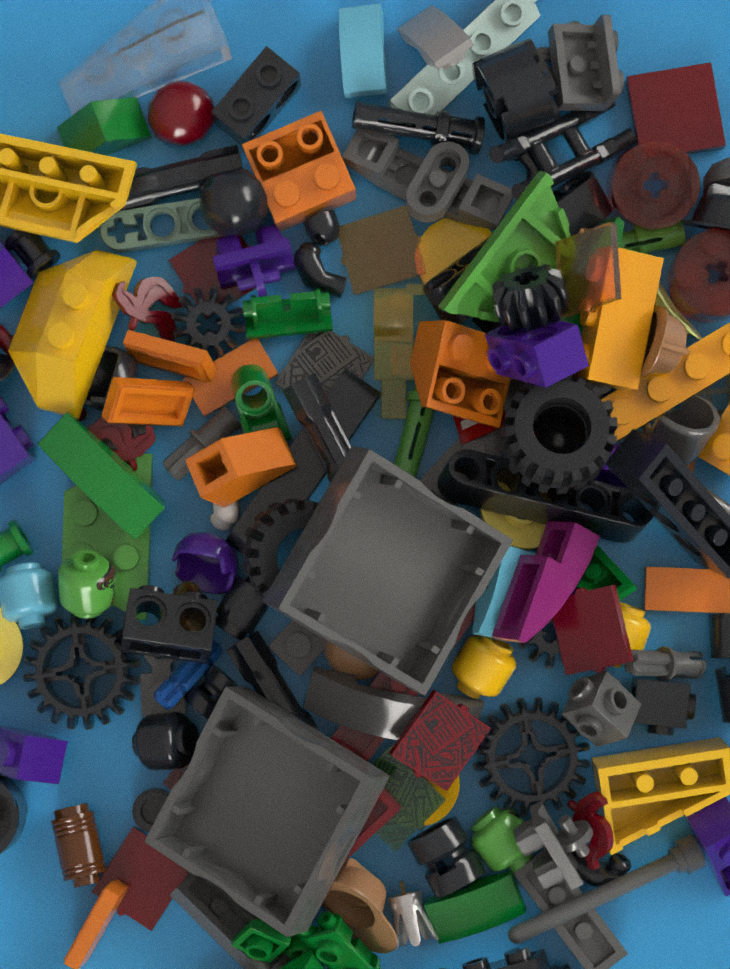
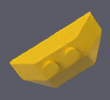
(59, 188)
(68, 328)

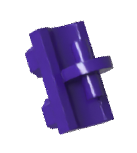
(254, 264)

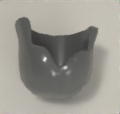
(686, 429)

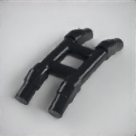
(568, 127)

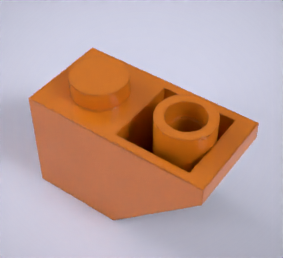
(240, 465)

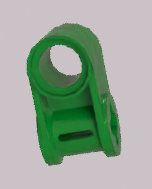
(258, 410)

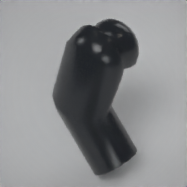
(312, 271)
(615, 867)

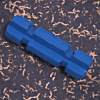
(184, 678)

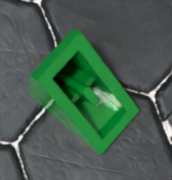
(105, 126)

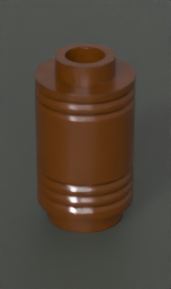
(78, 845)

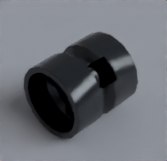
(439, 842)

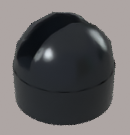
(323, 228)

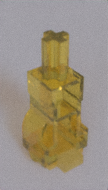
(394, 346)

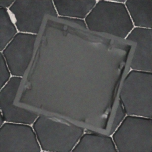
(387, 570)
(267, 809)

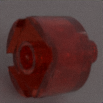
(667, 164)
(689, 274)

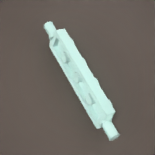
(490, 32)

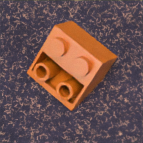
(300, 171)
(455, 373)

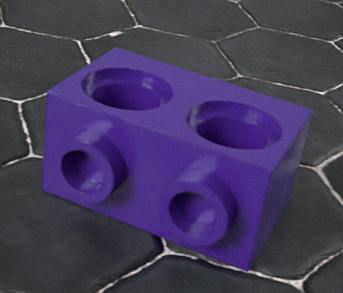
(537, 355)

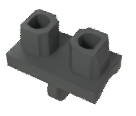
(542, 832)

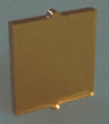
(381, 250)
(590, 268)

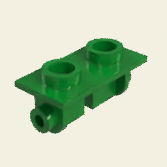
(283, 317)
(333, 945)

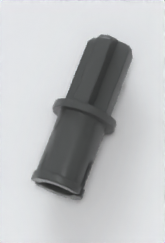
(217, 427)
(666, 664)

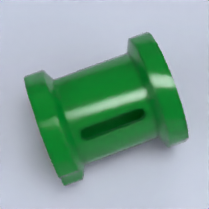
(13, 543)

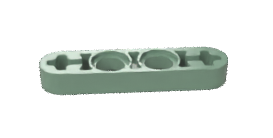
(184, 229)

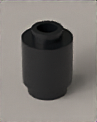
(240, 609)

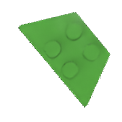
(521, 239)
(92, 529)

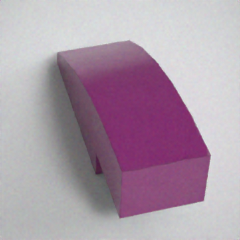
(544, 580)

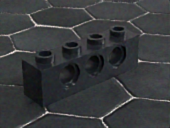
(675, 499)

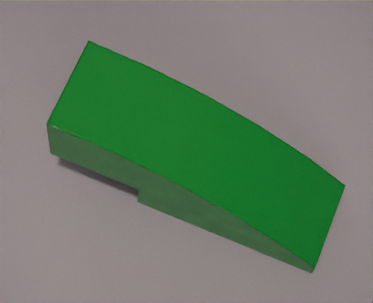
(102, 475)

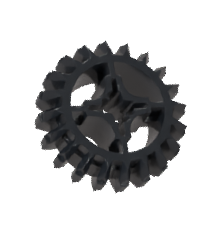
(84, 691)
(567, 749)

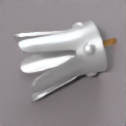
(410, 918)

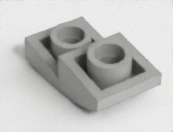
(436, 38)

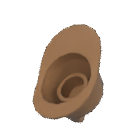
(664, 344)
(360, 902)

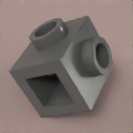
(601, 708)

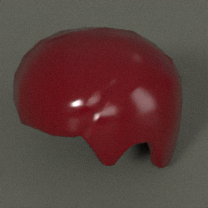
(180, 113)

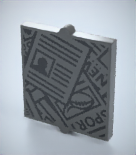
(327, 357)

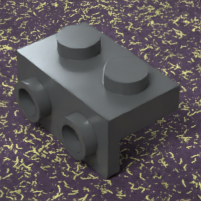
(585, 65)

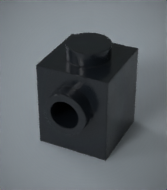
(663, 705)

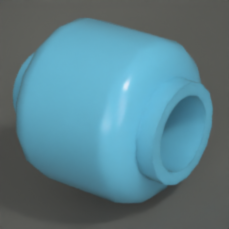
(27, 595)

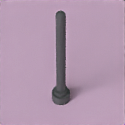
(682, 857)

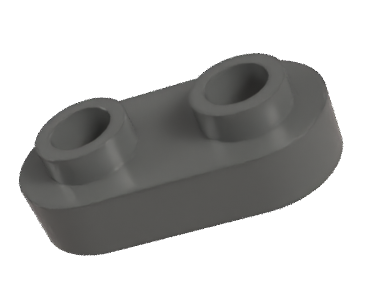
(435, 184)

